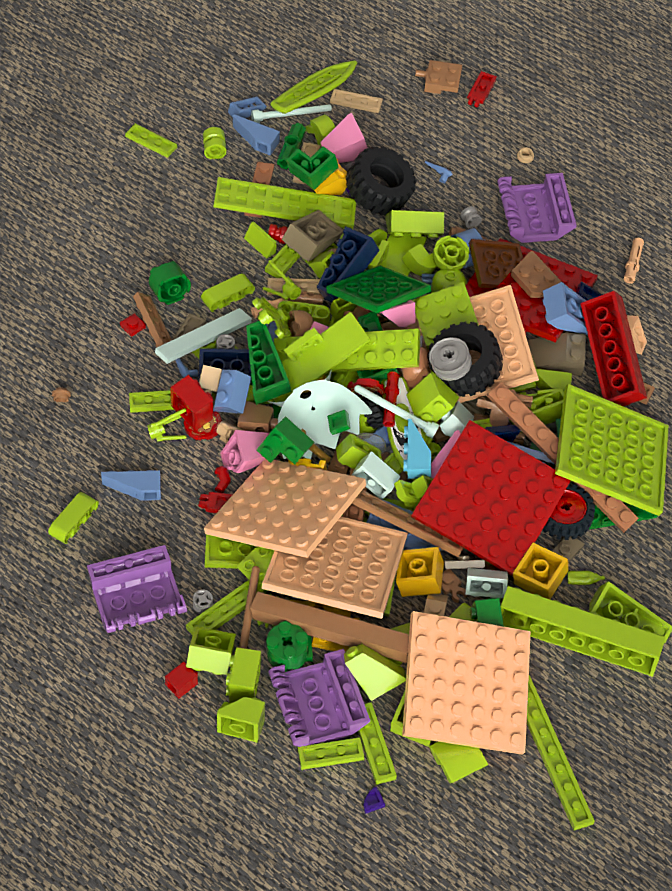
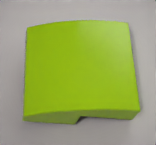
(457, 759)

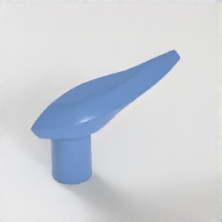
(445, 173)
(184, 370)

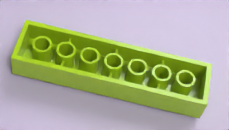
(582, 631)

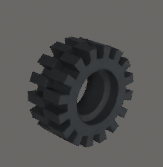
(376, 418)

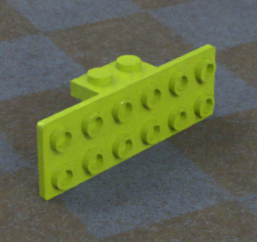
(392, 252)
(319, 353)

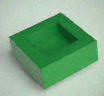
(338, 422)

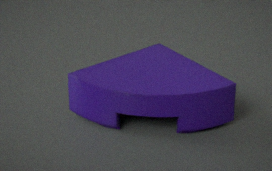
(373, 801)

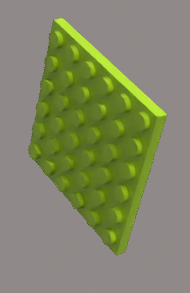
(612, 450)

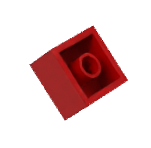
(198, 404)

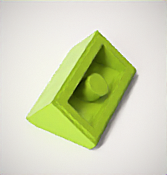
(260, 240)

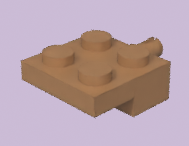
(441, 76)

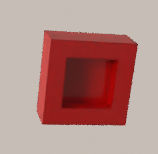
(132, 324)

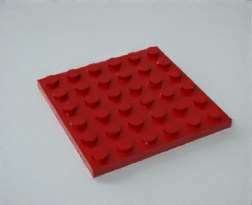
(532, 309)
(491, 498)

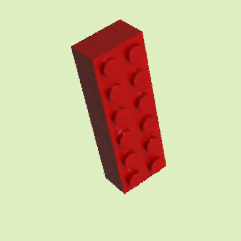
(613, 349)

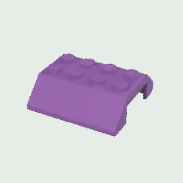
(537, 210)
(135, 588)
(320, 701)

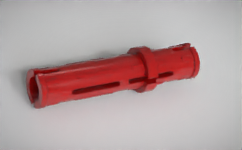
(391, 392)

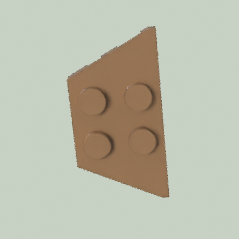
(534, 275)

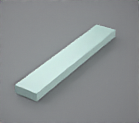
(203, 335)

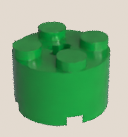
(169, 282)
(287, 646)

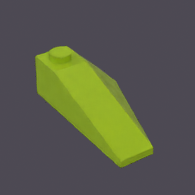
(617, 605)

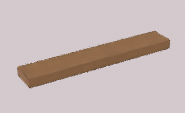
(405, 521)

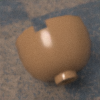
(299, 322)

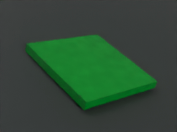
(378, 289)

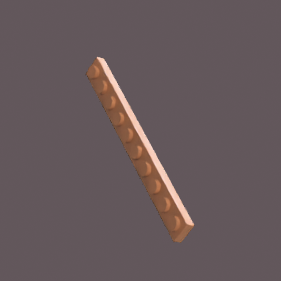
(548, 444)

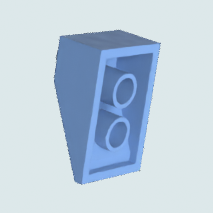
(564, 308)

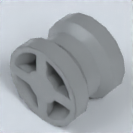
(470, 217)
(225, 340)
(200, 597)

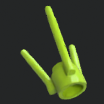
(290, 289)
(157, 429)

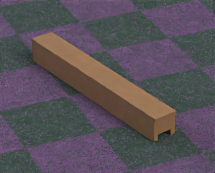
(331, 626)

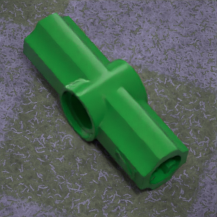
(291, 143)

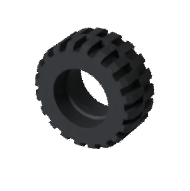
(387, 166)
(488, 365)

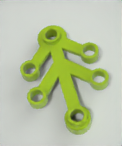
(271, 314)

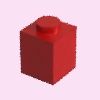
(181, 680)

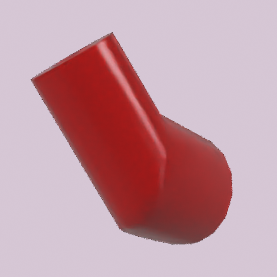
(223, 474)

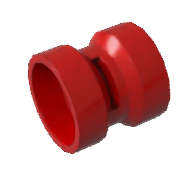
(277, 233)

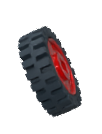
(571, 515)

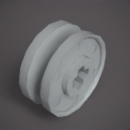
(450, 359)

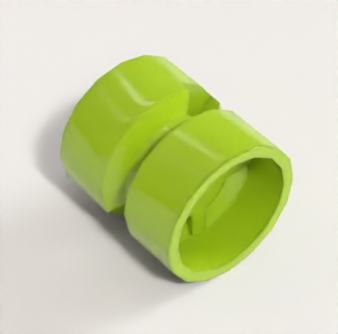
(214, 143)

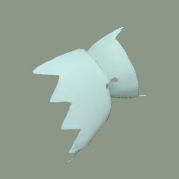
(327, 399)

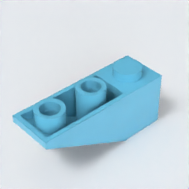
(419, 455)

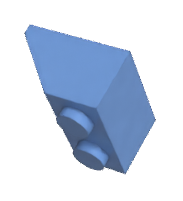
(231, 392)

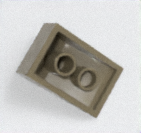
(312, 235)
(563, 356)

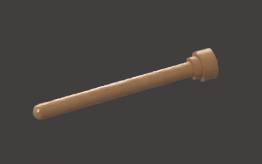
(248, 614)

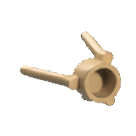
(226, 430)

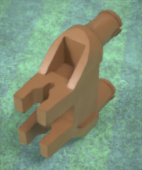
(497, 417)

